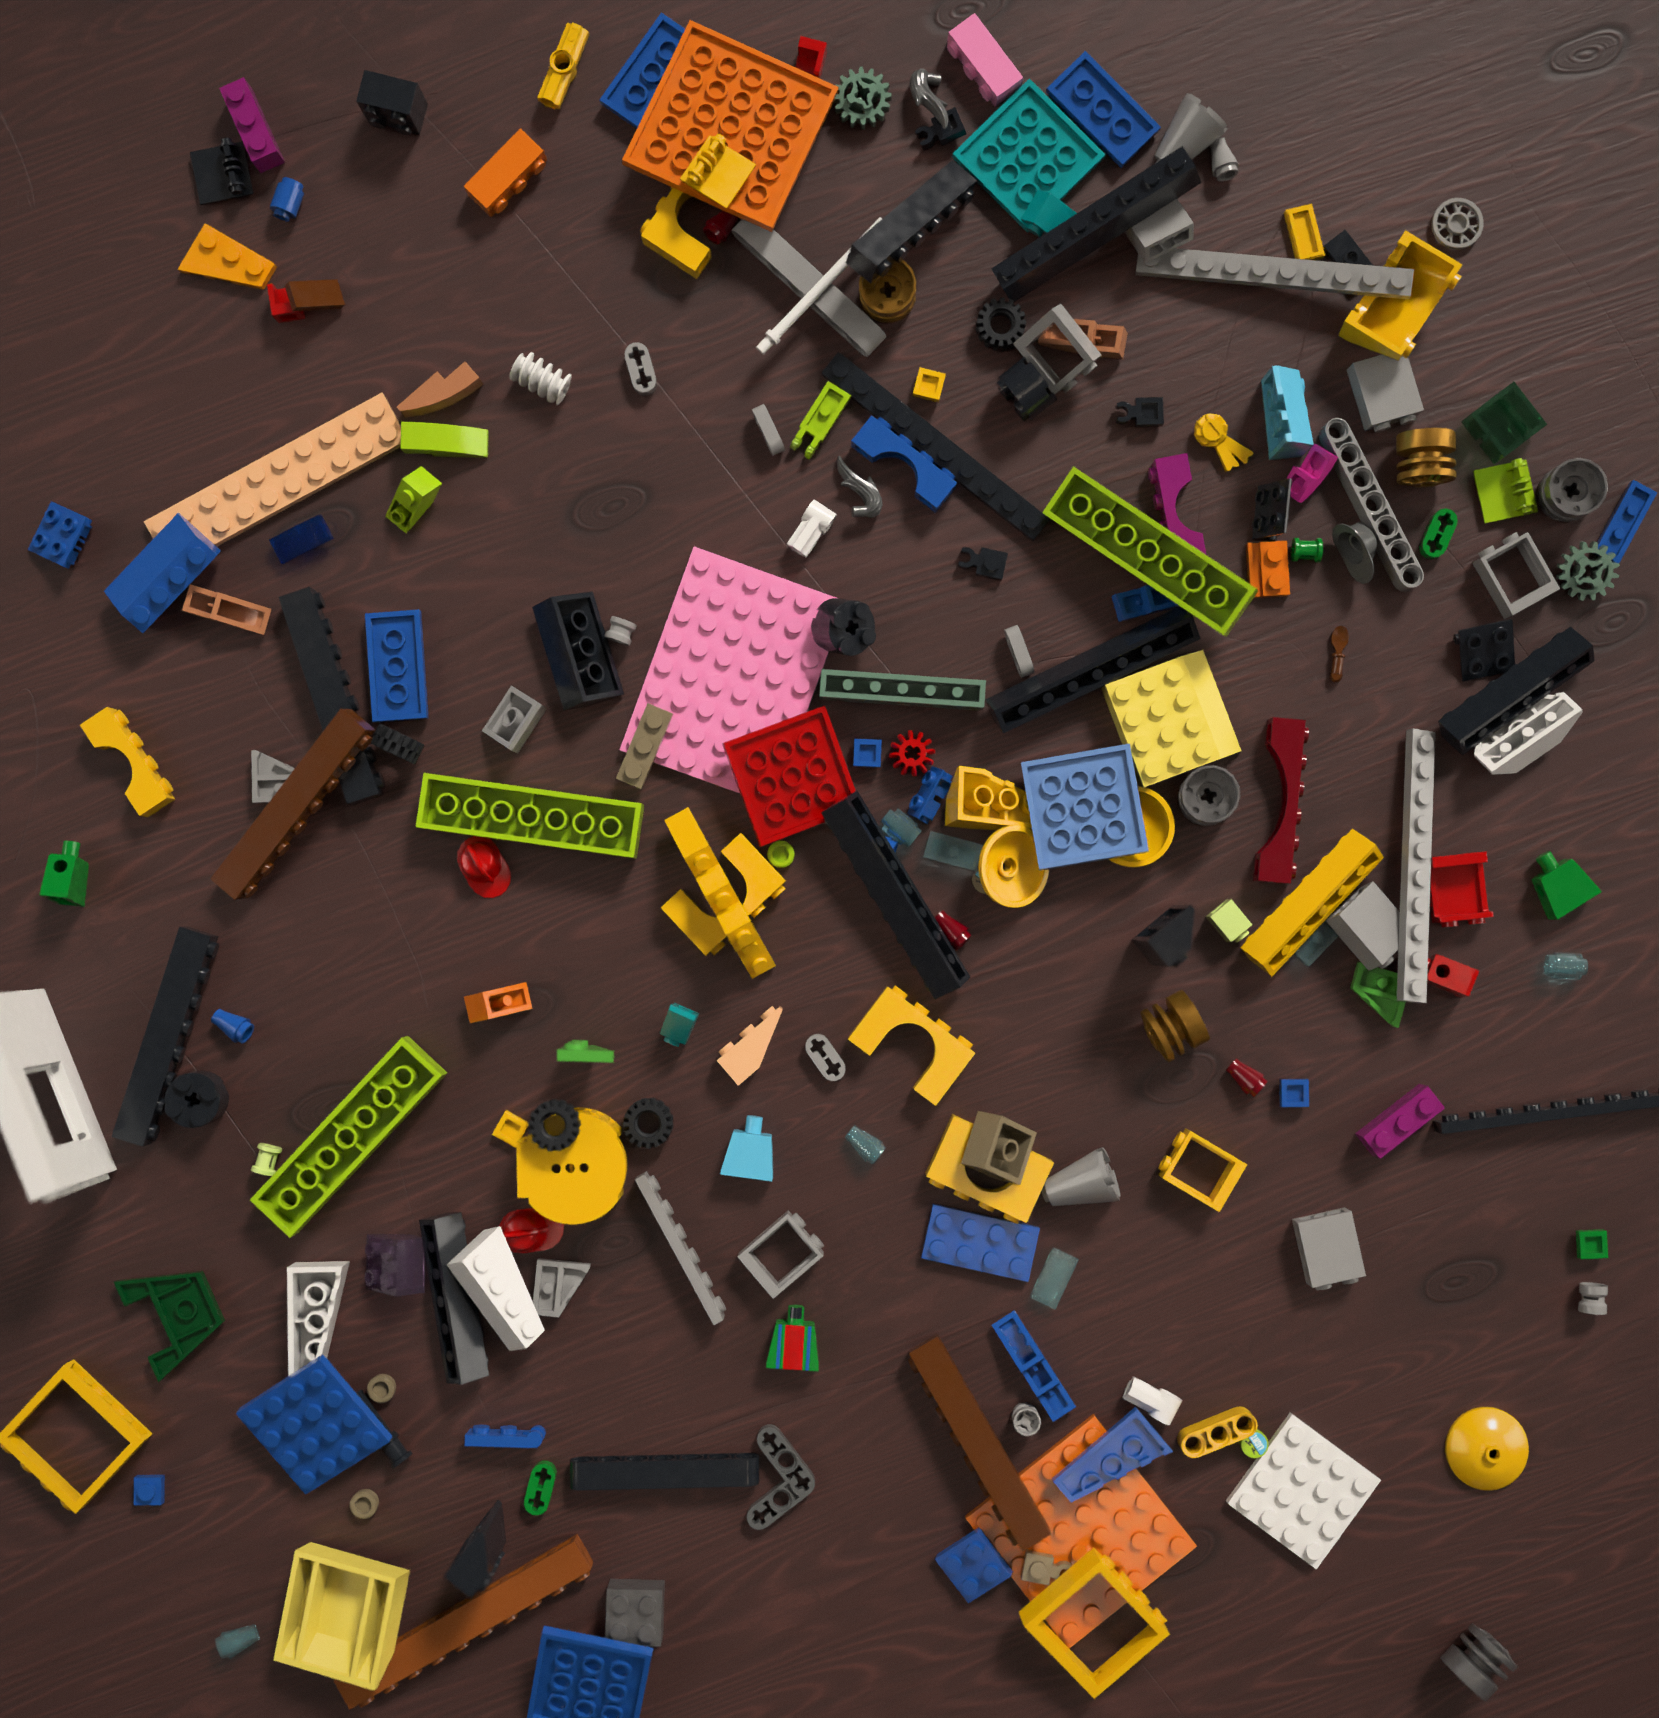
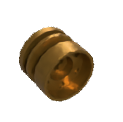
(903, 297)
(1425, 453)
(1175, 1025)

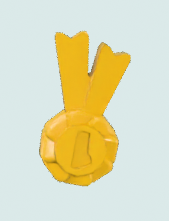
(1212, 432)

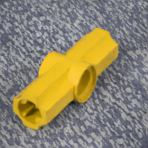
(568, 51)

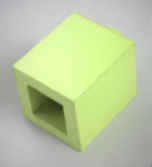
(1229, 921)

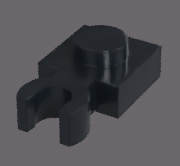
(935, 132)
(1146, 412)
(989, 562)

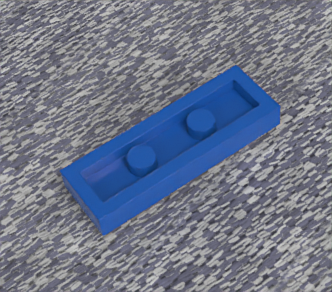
(1626, 519)

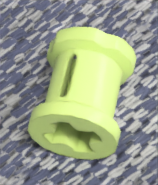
(266, 1159)

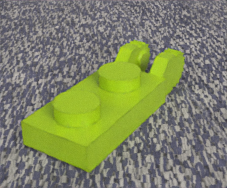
(821, 417)

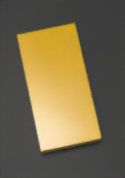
(1304, 233)

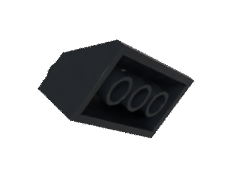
(577, 650)
(1168, 937)
(479, 1553)

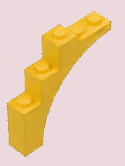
(719, 893)

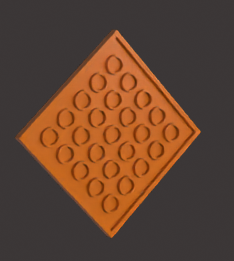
(747, 97)
(1118, 1520)

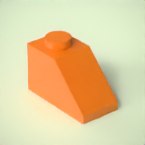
(497, 1002)

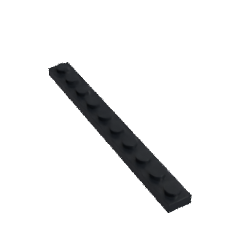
(946, 454)
(1557, 1110)

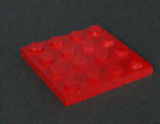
(789, 774)

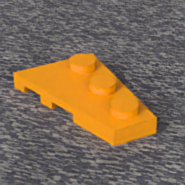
(225, 259)

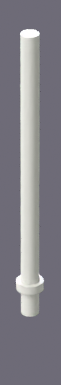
(772, 336)

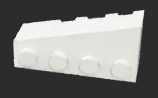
(313, 1306)

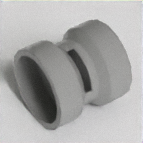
(1593, 1298)
(1027, 1424)

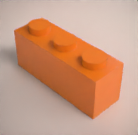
(506, 173)

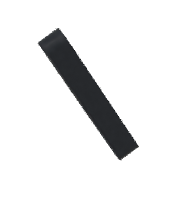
(664, 1471)

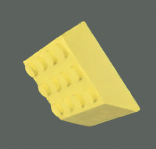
(1171, 718)
(341, 1615)

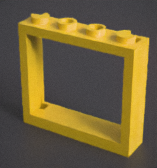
(105, 1405)
(1061, 1590)

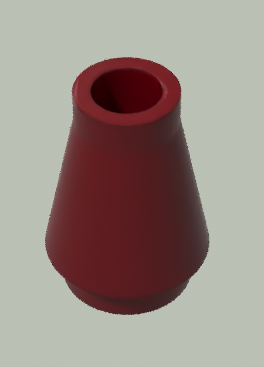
(720, 227)
(954, 931)
(1247, 1078)

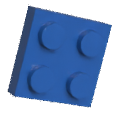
(973, 1565)

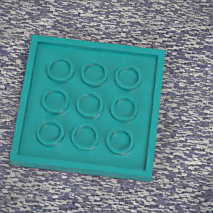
(1026, 150)

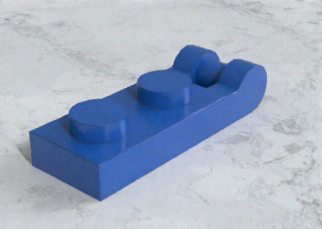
(505, 1436)

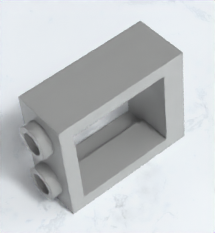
(1071, 330)
(1535, 563)
(760, 1272)

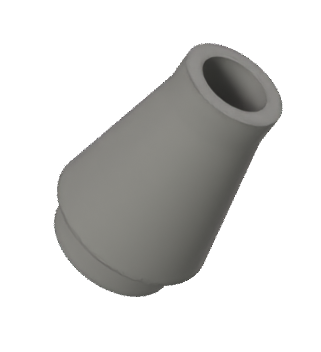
(1223, 161)

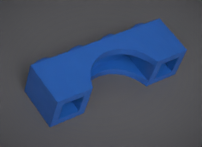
(878, 442)

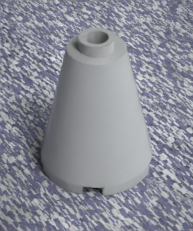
(1192, 128)
(1083, 1182)

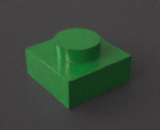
(1592, 1244)

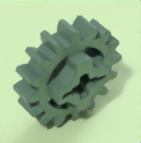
(867, 87)
(1578, 577)

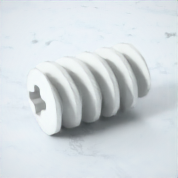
(540, 378)

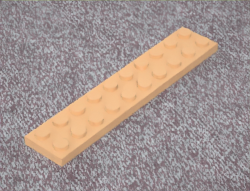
(289, 473)

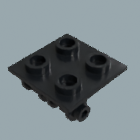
(221, 172)
(1271, 510)
(1486, 649)

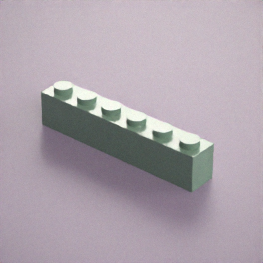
(902, 690)

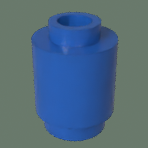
(287, 199)

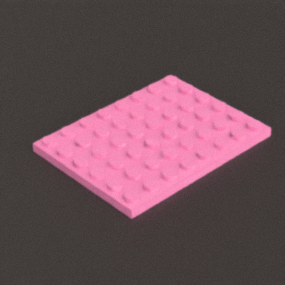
(729, 663)

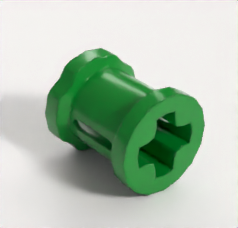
(1307, 550)

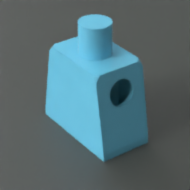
(750, 1152)

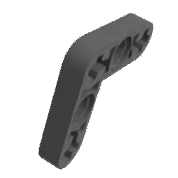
(787, 1485)

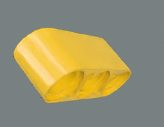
(1230, 1435)

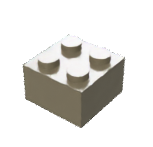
(998, 1147)

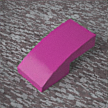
(1311, 473)

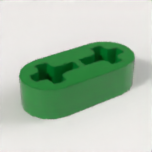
(1444, 536)
(534, 1486)

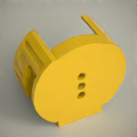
(574, 1195)

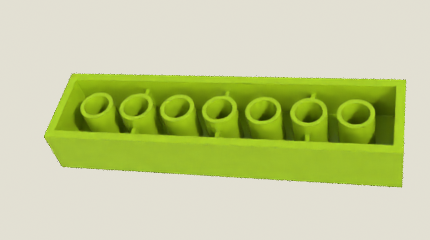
(1150, 551)
(530, 815)
(348, 1136)

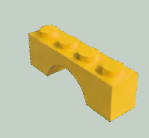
(147, 789)

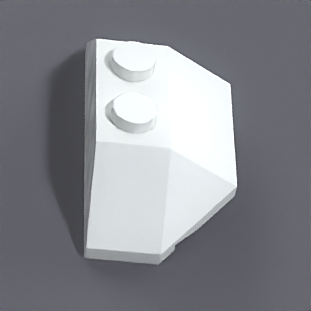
(1528, 735)

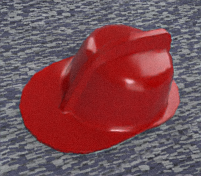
(484, 867)
(530, 1231)

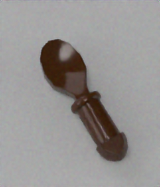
(1339, 641)

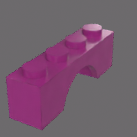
(1170, 476)

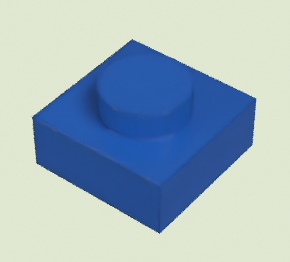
(867, 753)
(1294, 1092)
(149, 1489)

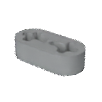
(646, 367)
(768, 429)
(1019, 651)
(820, 1062)

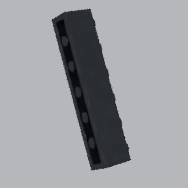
(911, 222)
(1516, 690)
(454, 1310)

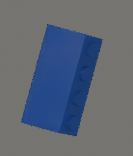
(161, 572)

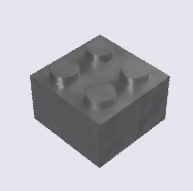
(635, 1611)

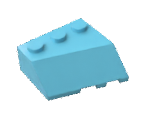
(1285, 413)

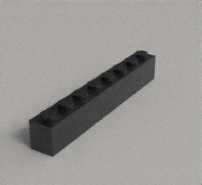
(1097, 224)
(1093, 669)
(328, 683)
(895, 895)
(165, 1036)

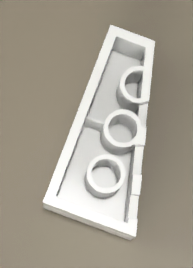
(497, 1288)

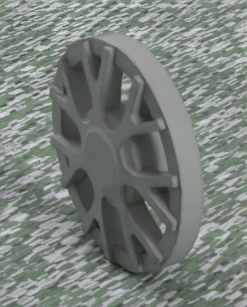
(1457, 223)

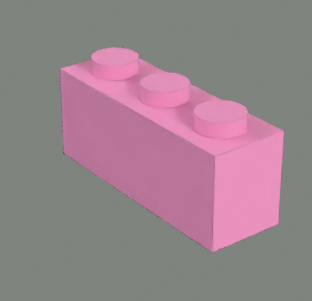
(984, 60)

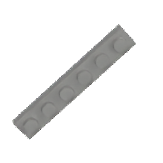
(687, 1257)

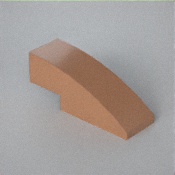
(1108, 339)
(440, 392)
(226, 609)

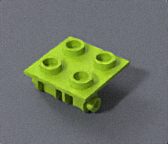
(1505, 491)

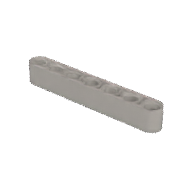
(801, 277)
(1371, 491)

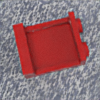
(1458, 889)

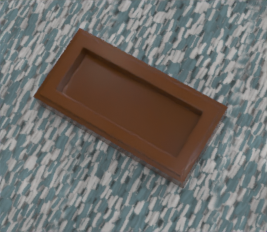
(314, 295)

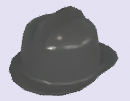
(1357, 548)

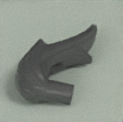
(923, 95)
(865, 489)

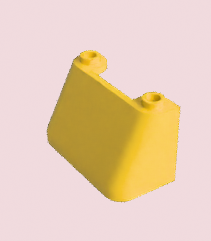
(1392, 323)

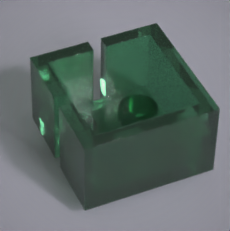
(1504, 422)

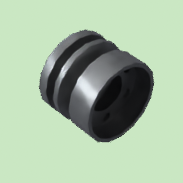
(1586, 484)
(1215, 781)
(1479, 1662)

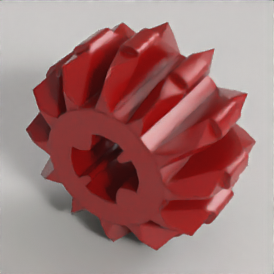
(913, 744)

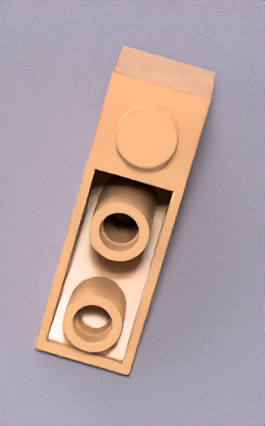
(747, 1054)

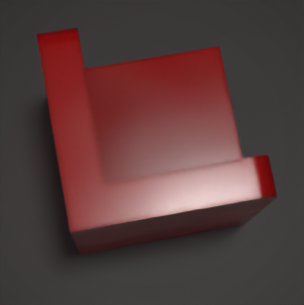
(811, 56)
(280, 305)

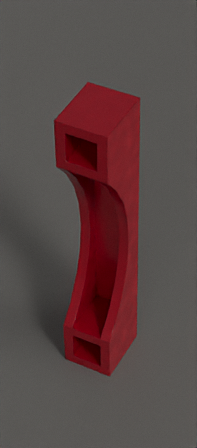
(1285, 744)

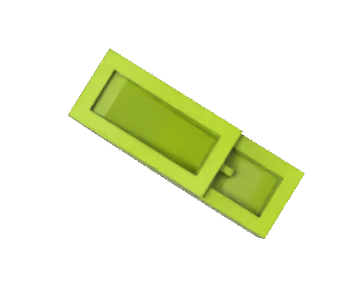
(443, 440)

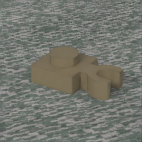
(1039, 1567)

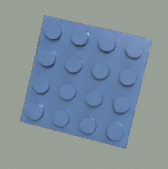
(1084, 807)

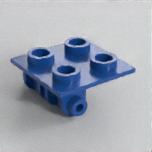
(59, 534)

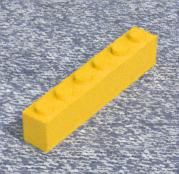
(1312, 902)

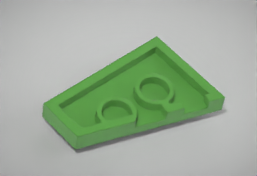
(580, 1051)

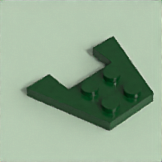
(184, 1308)

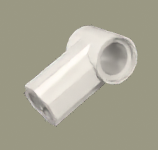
(815, 522)
(1158, 1403)

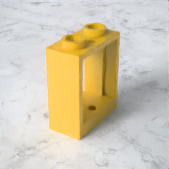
(1226, 1181)

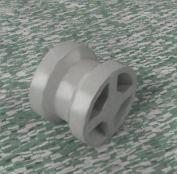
(620, 630)

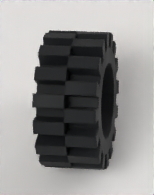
(1005, 308)
(397, 743)
(538, 1131)
(648, 1139)

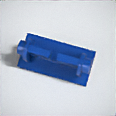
(934, 783)

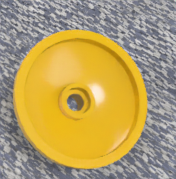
(1158, 827)
(1020, 879)
(1473, 1438)

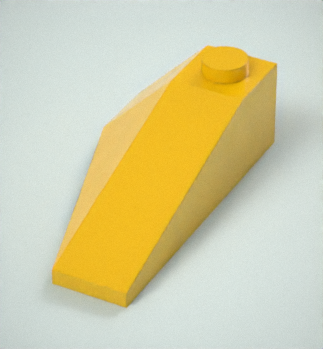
(984, 801)

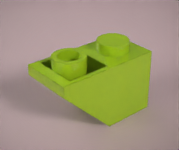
(413, 498)

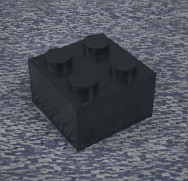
(392, 103)

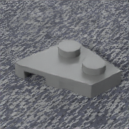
(267, 776)
(556, 1284)

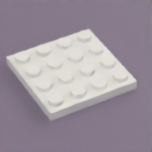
(1303, 1490)

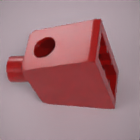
(1457, 977)

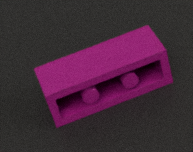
(252, 125)
(1400, 1120)

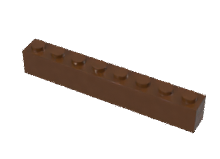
(293, 804)
(979, 1442)

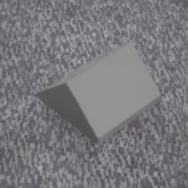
(514, 719)

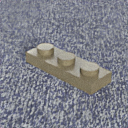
(644, 746)

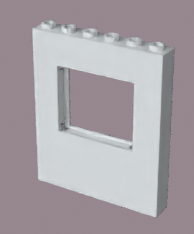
(33, 1044)

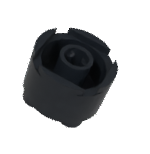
(1026, 388)
(843, 626)
(181, 1103)

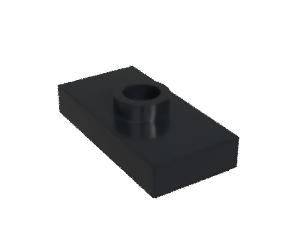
(1345, 250)

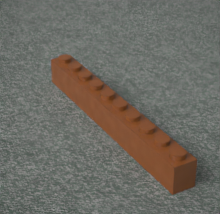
(477, 1616)

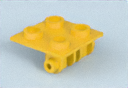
(718, 171)

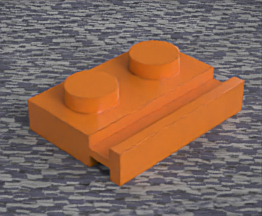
(1268, 568)

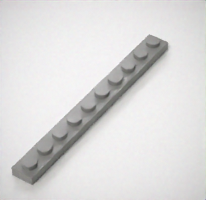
(1280, 273)
(1416, 866)

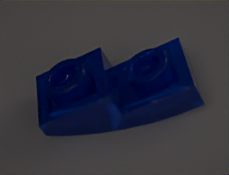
(301, 539)

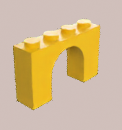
(670, 240)
(761, 883)
(950, 1053)
(1012, 1199)

